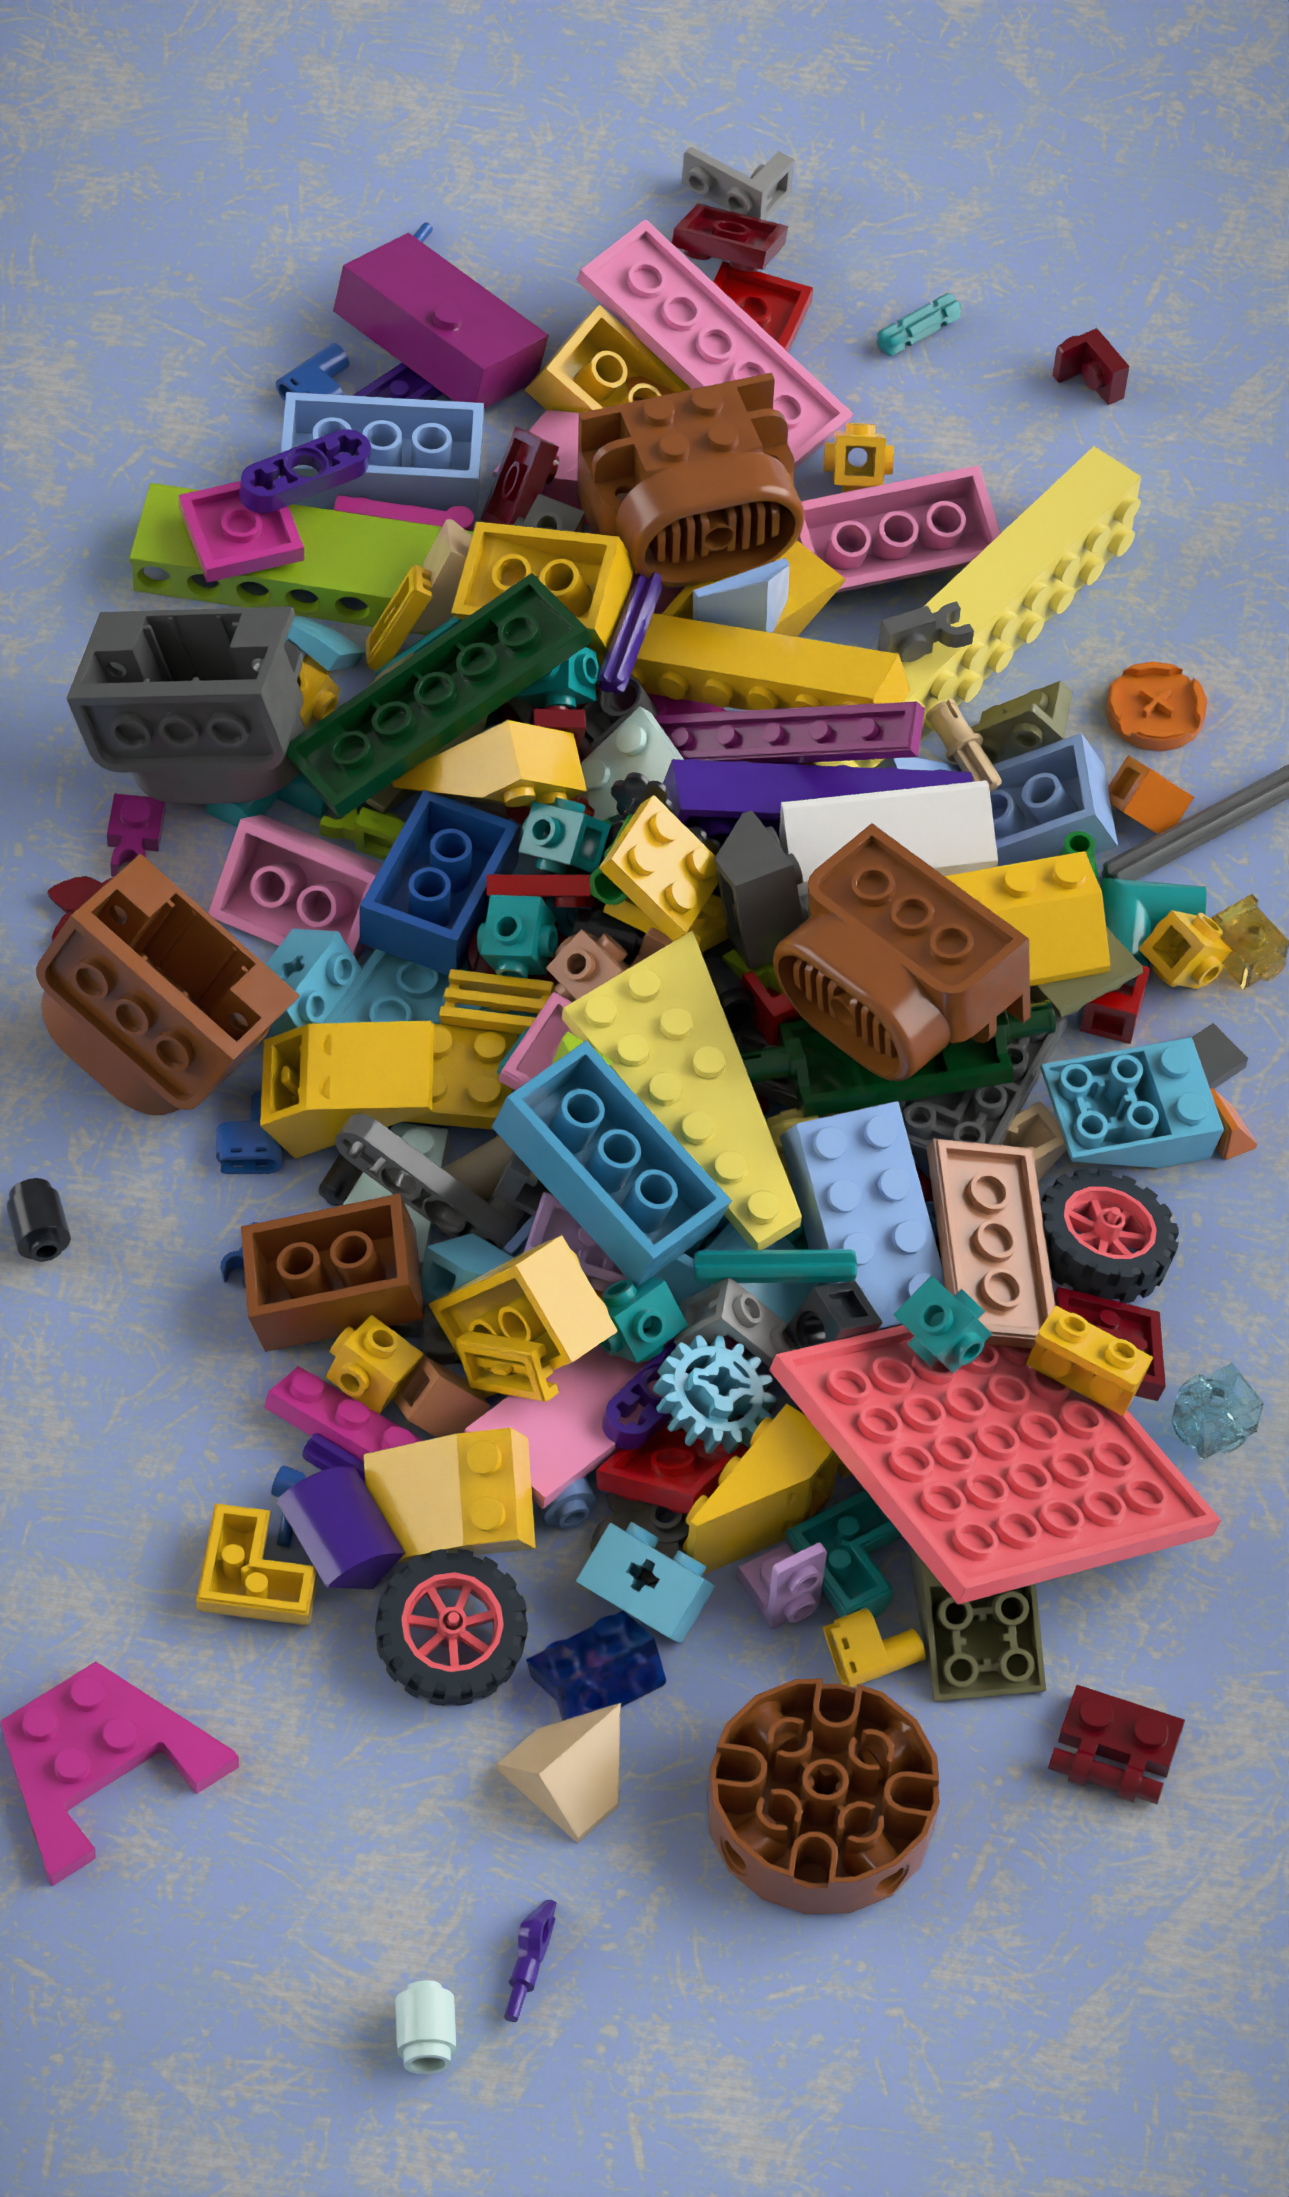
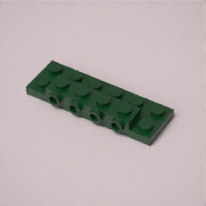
(436, 695)

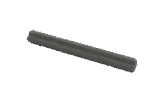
(1200, 827)

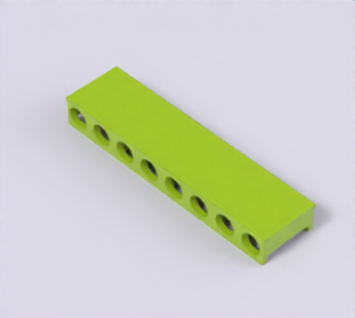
(342, 559)

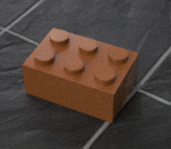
(331, 1271)

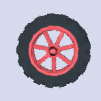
(1098, 1257)
(470, 1576)

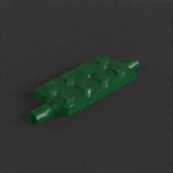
(834, 1082)

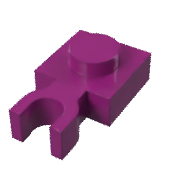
(134, 827)

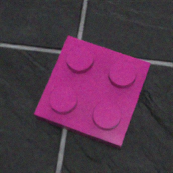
(235, 539)

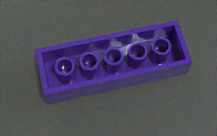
(720, 791)

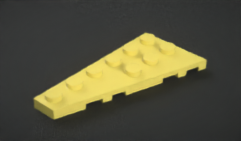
(682, 1062)

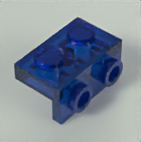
(599, 1666)

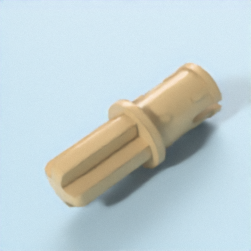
(962, 743)

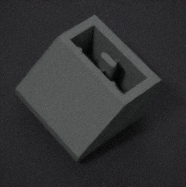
(758, 890)

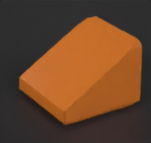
(1236, 1137)

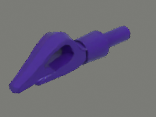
(532, 1946)

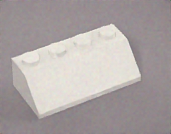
(939, 824)

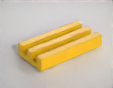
(398, 617)
(497, 994)
(502, 1357)

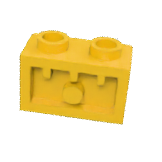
(1089, 1360)

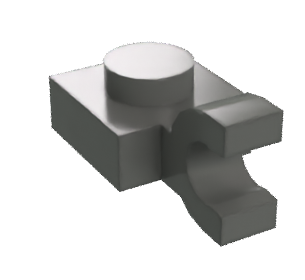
(916, 631)

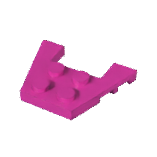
(85, 1739)

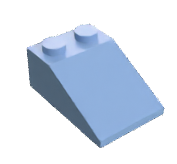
(1047, 798)

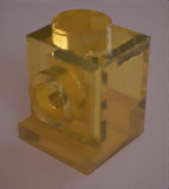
(1255, 943)

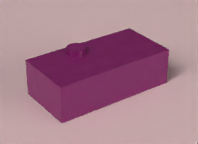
(440, 322)

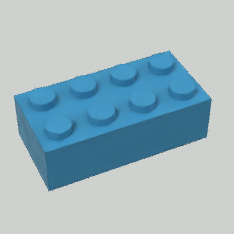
(611, 1163)

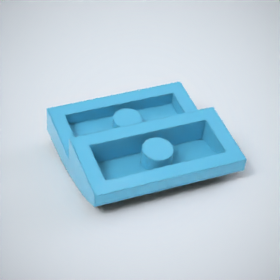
(324, 644)

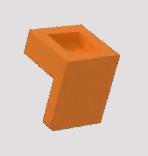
(1147, 796)

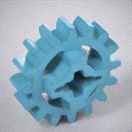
(714, 1394)

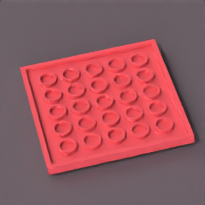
(992, 1465)

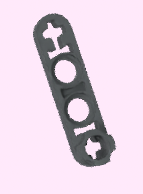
(428, 1187)

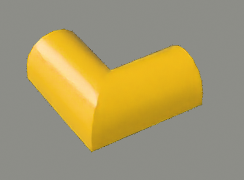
(241, 1582)

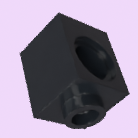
(832, 1315)

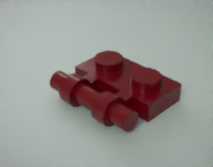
(1119, 1732)

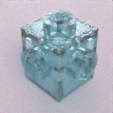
(1216, 1411)

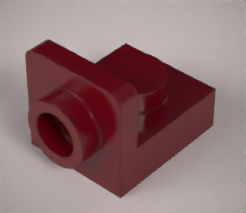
(1097, 362)

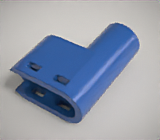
(316, 373)
(248, 1145)

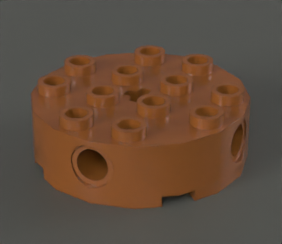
(823, 1796)

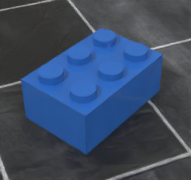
(436, 882)

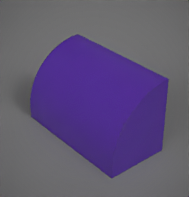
(341, 1528)

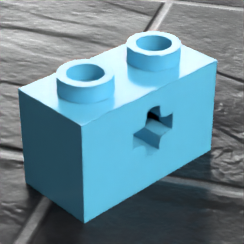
(318, 969)
(614, 1575)

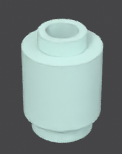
(425, 2027)

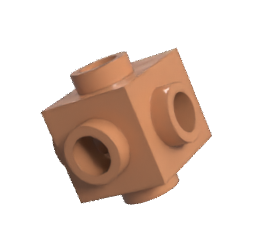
(586, 963)

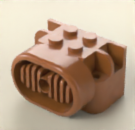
(692, 480)
(899, 959)
(155, 993)

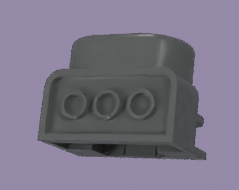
(192, 701)

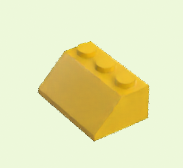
(1054, 906)

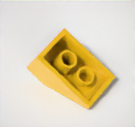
(594, 365)
(580, 569)
(503, 767)
(533, 1299)
(456, 1493)

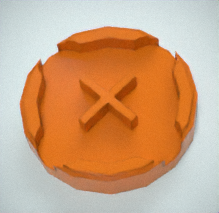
(1156, 706)

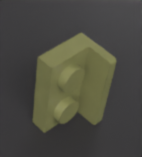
(1025, 722)

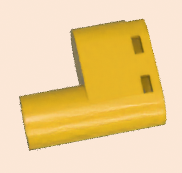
(865, 1653)

